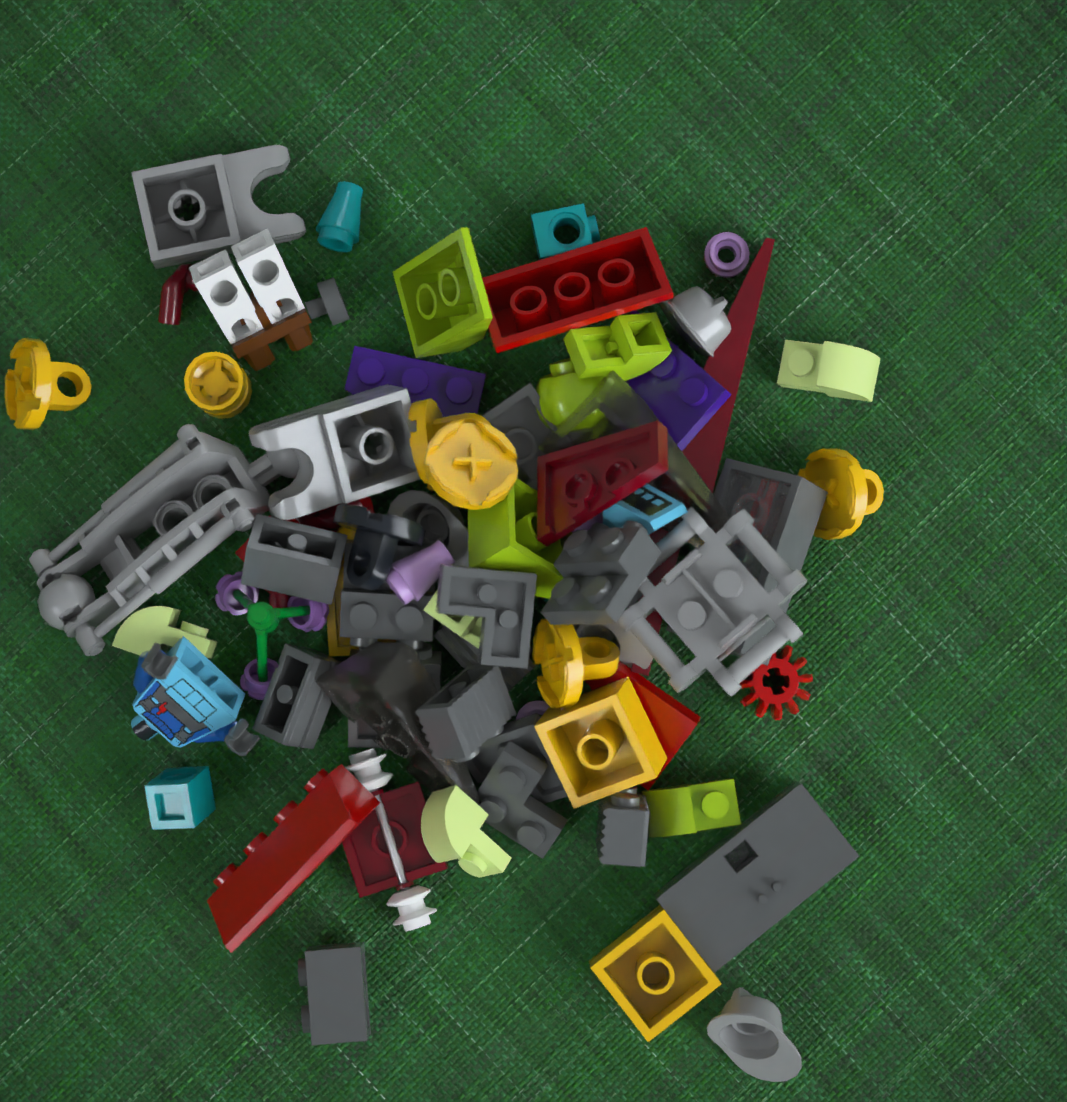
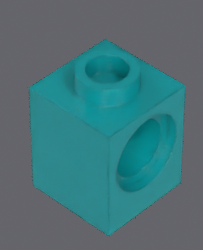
(547, 222)
(180, 797)

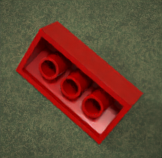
(575, 289)
(289, 854)

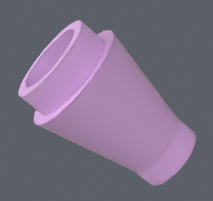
(418, 572)

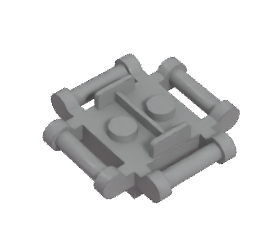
(715, 603)

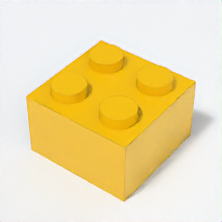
(601, 743)
(654, 973)

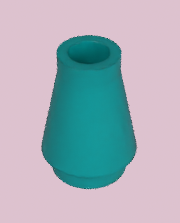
(341, 220)

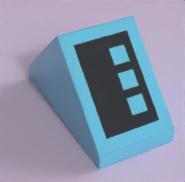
(645, 506)

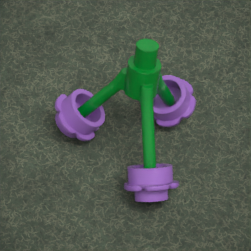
(264, 618)

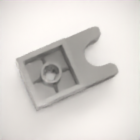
(223, 192)
(333, 454)

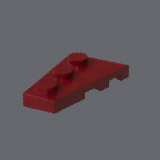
(594, 476)

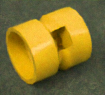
(217, 385)

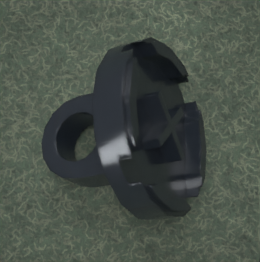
(375, 541)

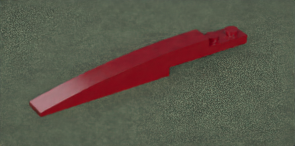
(726, 368)

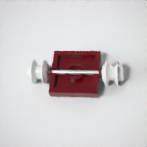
(389, 843)

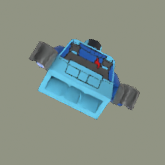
(188, 700)

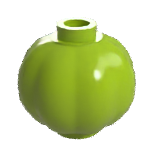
(564, 392)

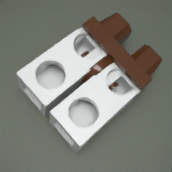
(258, 316)

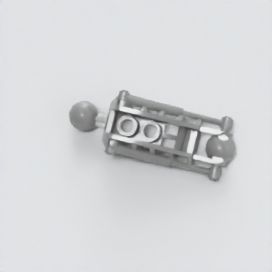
(192, 481)

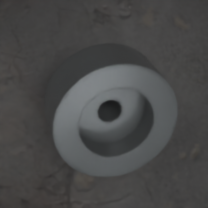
(329, 302)

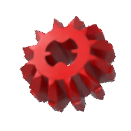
(791, 682)

